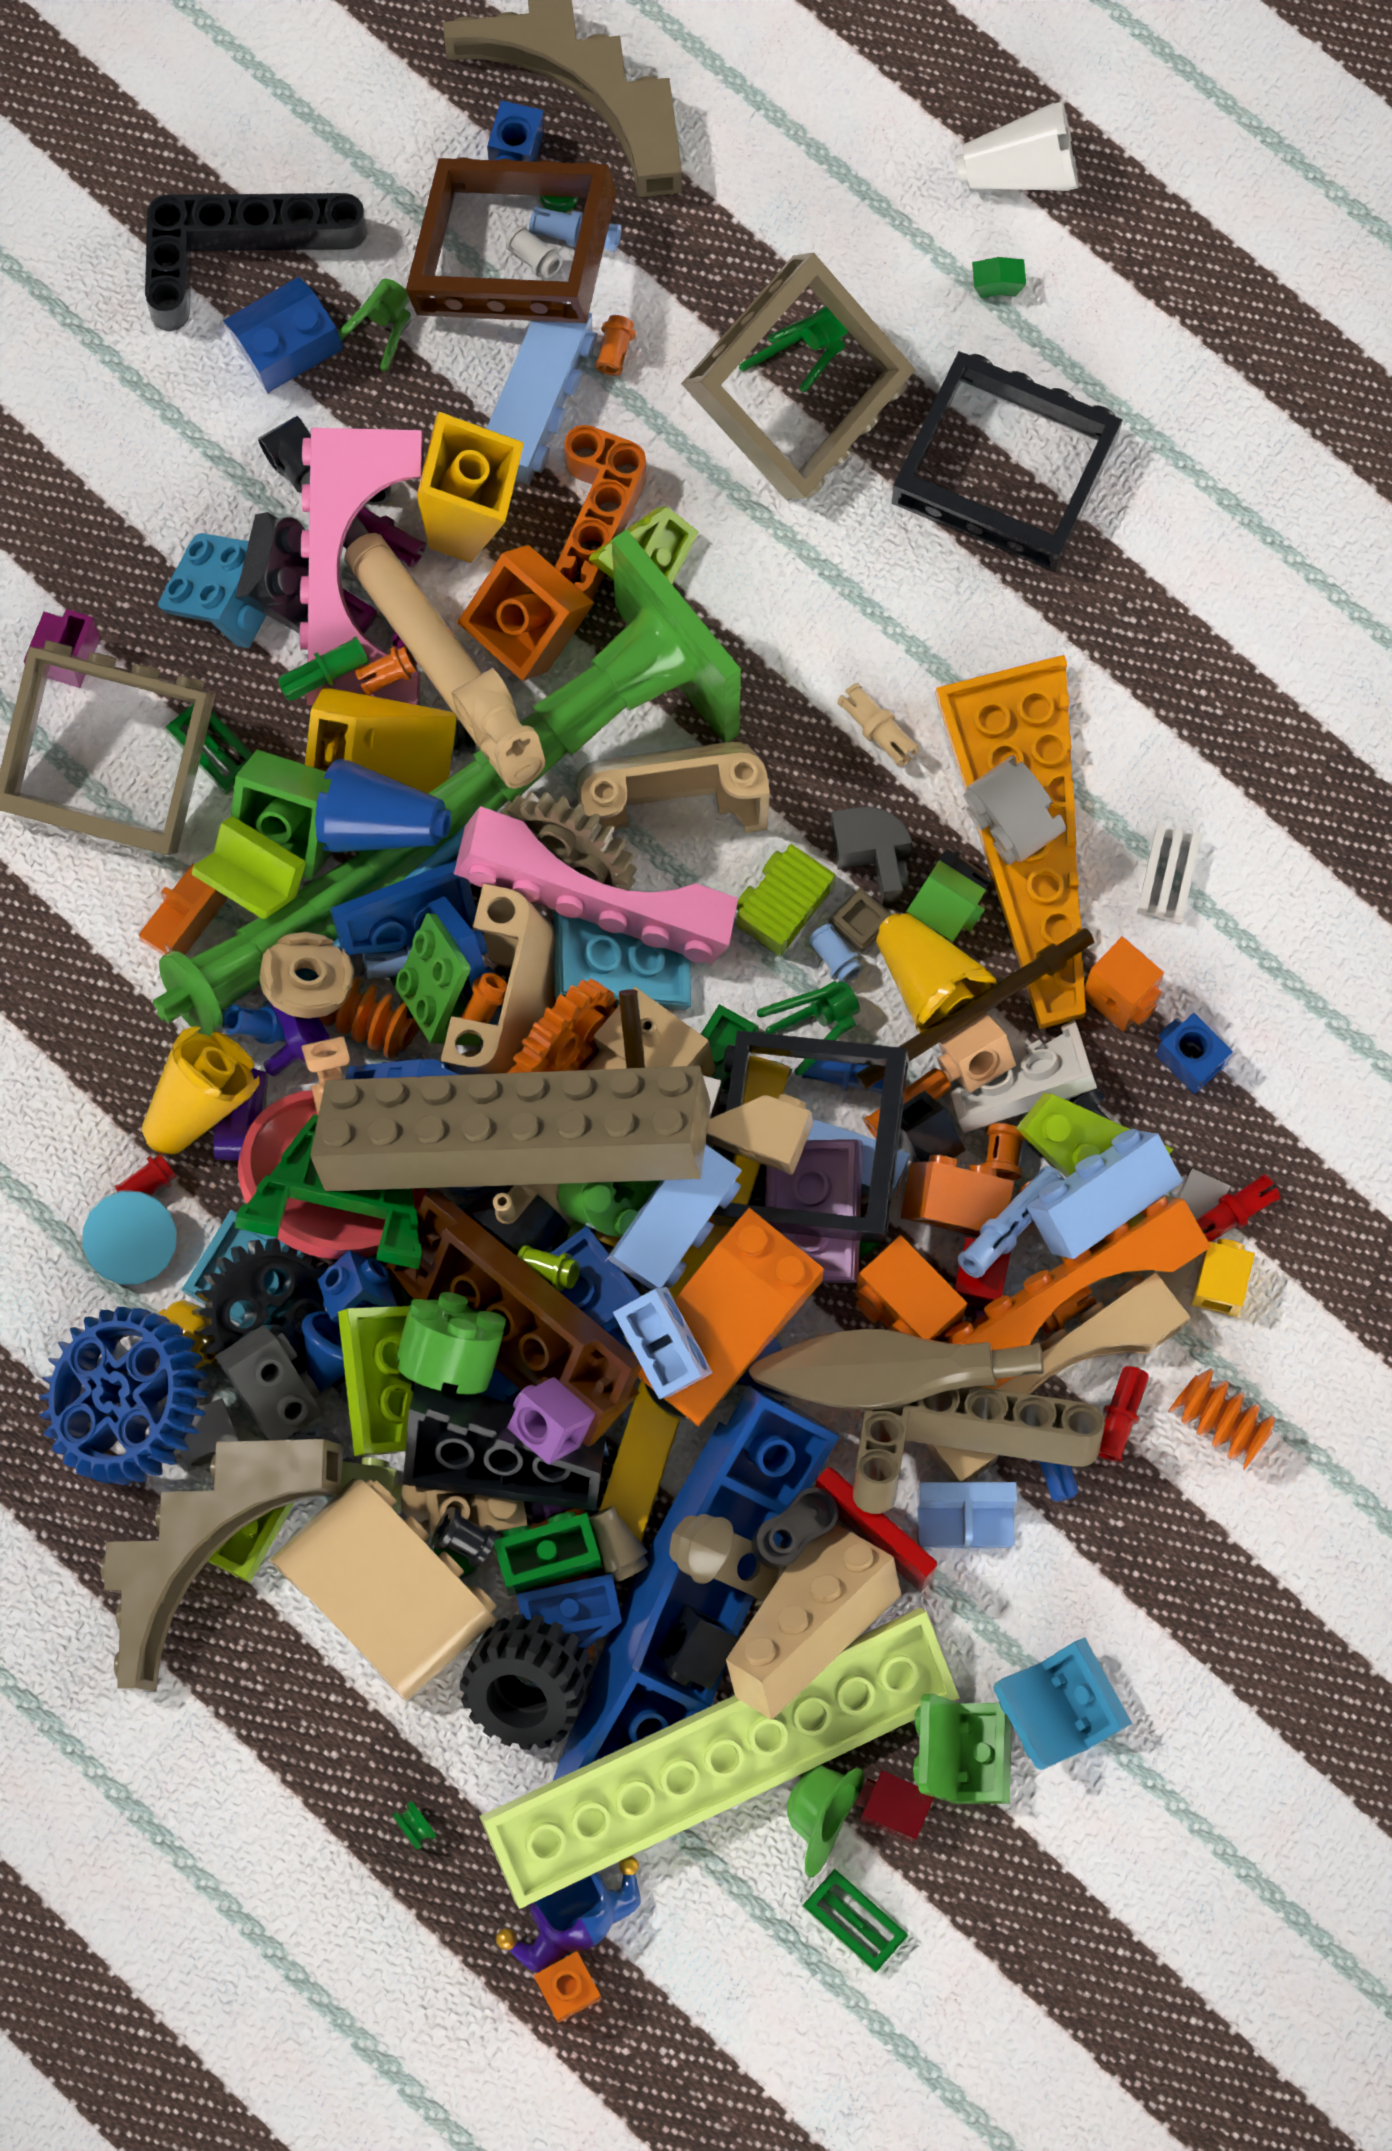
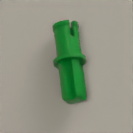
(322, 669)

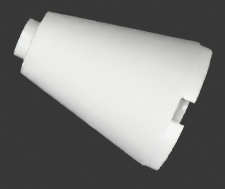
(1023, 154)

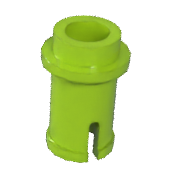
(557, 1270)

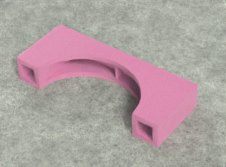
(344, 475)

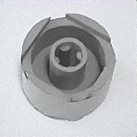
(1014, 810)

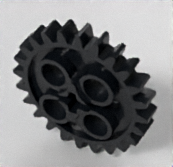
(244, 1283)

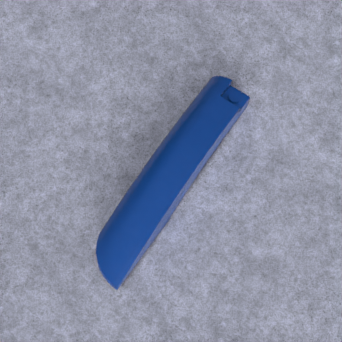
(745, 1476)

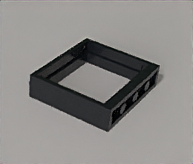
(979, 520)
(896, 1063)

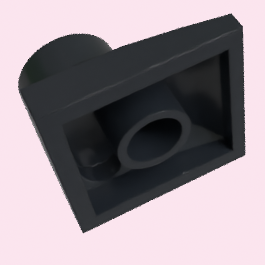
(274, 570)

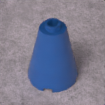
(376, 812)

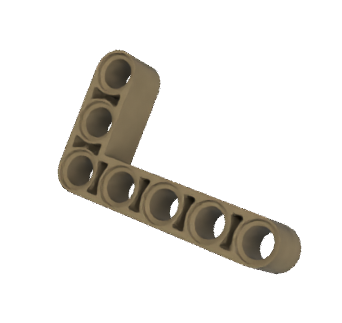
(973, 1421)

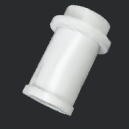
(542, 258)

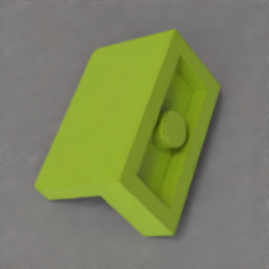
(251, 869)

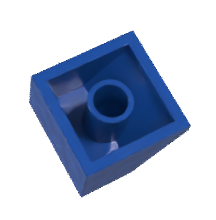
(284, 334)

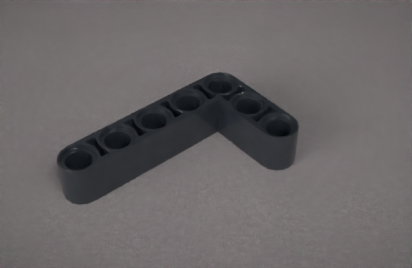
(237, 234)

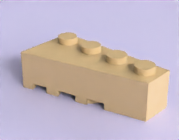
(811, 1618)

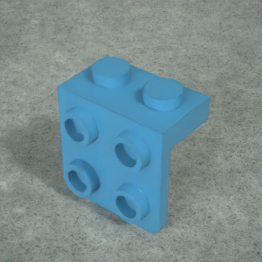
(207, 588)
(1062, 1705)

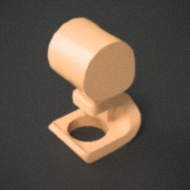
(325, 1060)

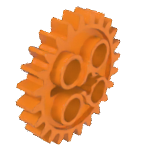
(566, 1032)

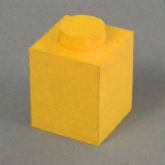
(1223, 1277)

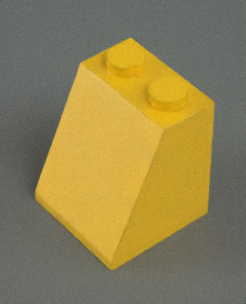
(466, 486)

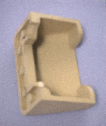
(720, 769)

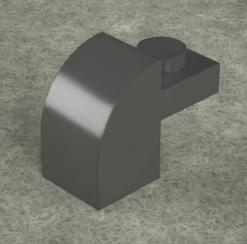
(876, 838)

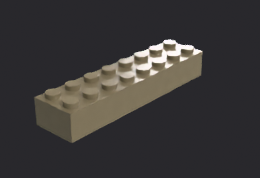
(512, 1129)

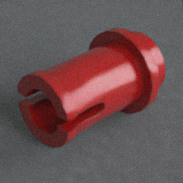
(149, 1177)

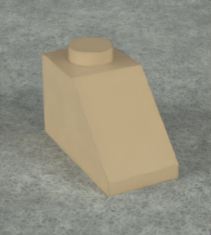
(764, 1131)

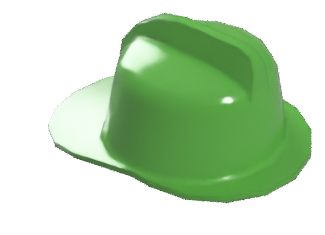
(819, 1809)

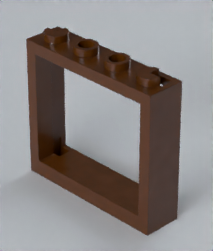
(512, 297)

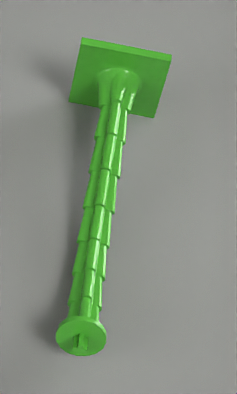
(652, 655)

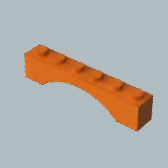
(1155, 1239)

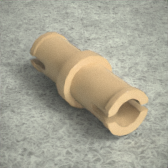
(878, 725)

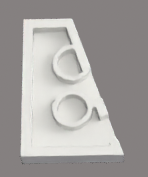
(1051, 1068)

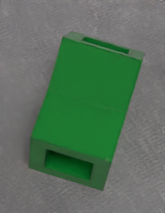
(999, 276)

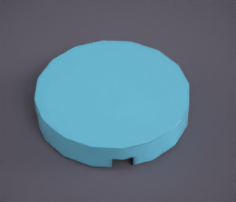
(129, 1237)

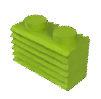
(784, 899)

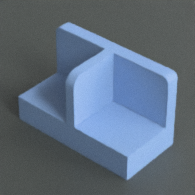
(966, 1514)

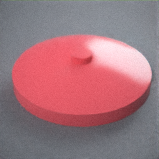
(305, 1225)

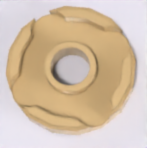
(300, 996)

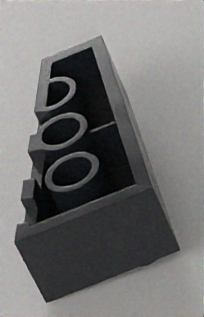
(467, 1448)

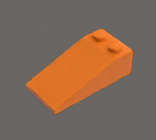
(739, 1306)

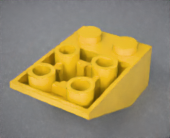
(382, 735)

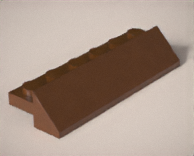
(542, 1328)

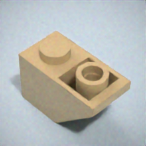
(479, 1509)

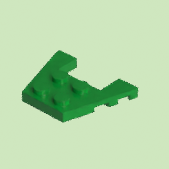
(298, 1179)

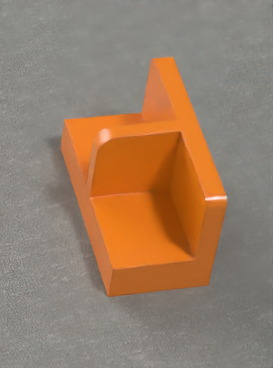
(182, 915)

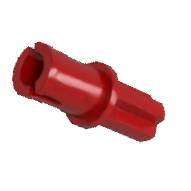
(1122, 1412)

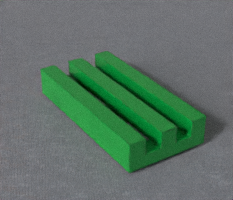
(224, 783)
(838, 1932)

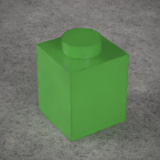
(948, 901)

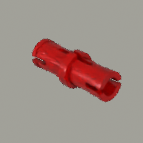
(1237, 1208)

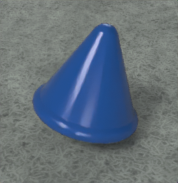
(323, 1350)

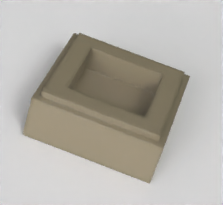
(859, 920)

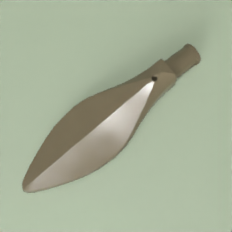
(887, 1368)

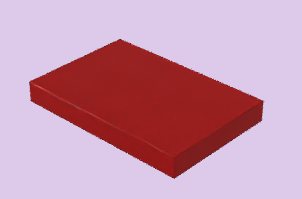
(879, 1530)

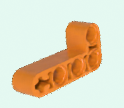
(607, 486)

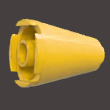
(929, 969)
(197, 1089)

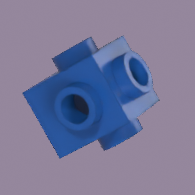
(355, 1284)

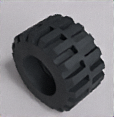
(513, 1708)

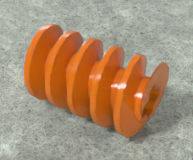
(374, 1021)
(1224, 1416)

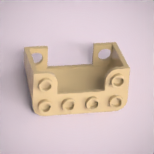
(518, 940)
(385, 1586)

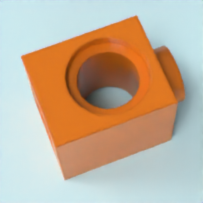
(567, 1987)

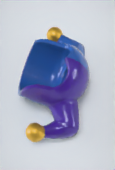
(575, 1918)

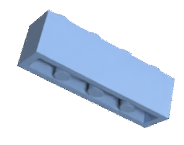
(538, 387)

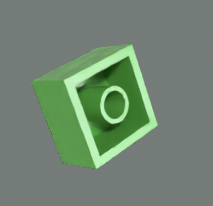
(281, 803)

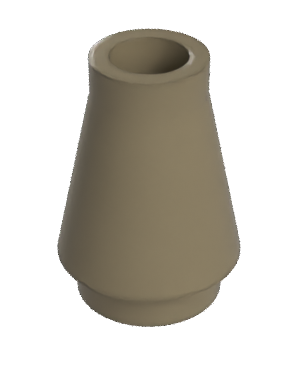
(617, 1545)

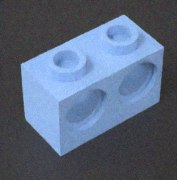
(662, 1342)

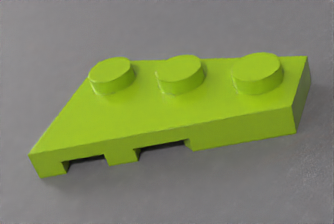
(1068, 1132)
(375, 1387)

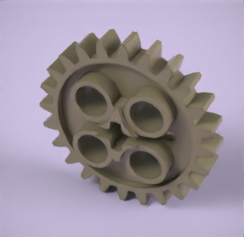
(576, 838)

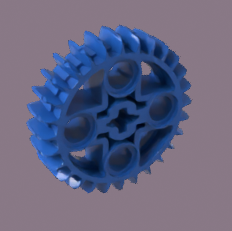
(116, 1394)

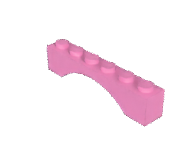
(509, 856)

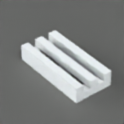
(1177, 837)

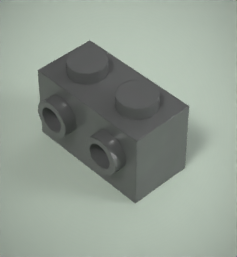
(269, 1383)

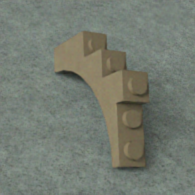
(592, 68)
(191, 1526)

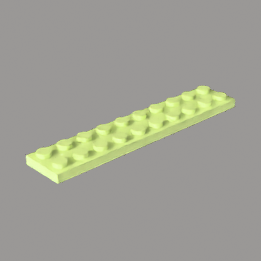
(713, 1762)

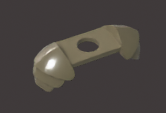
(711, 1550)

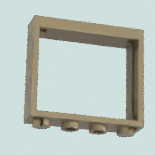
(708, 376)
(81, 820)

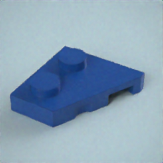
(582, 1607)

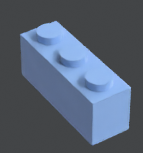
(1104, 1193)
(674, 1220)

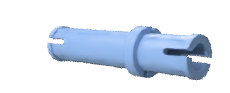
(1000, 1234)

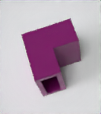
(72, 630)

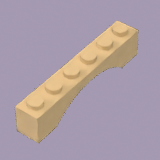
(1132, 1324)

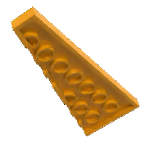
(1028, 717)

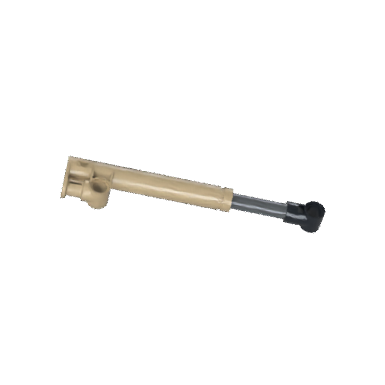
(475, 698)

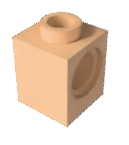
(976, 1053)

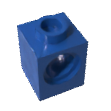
(518, 123)
(1198, 1071)

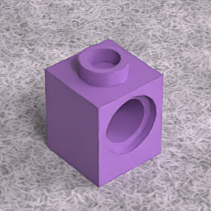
(550, 1420)

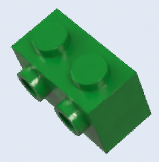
(547, 1553)

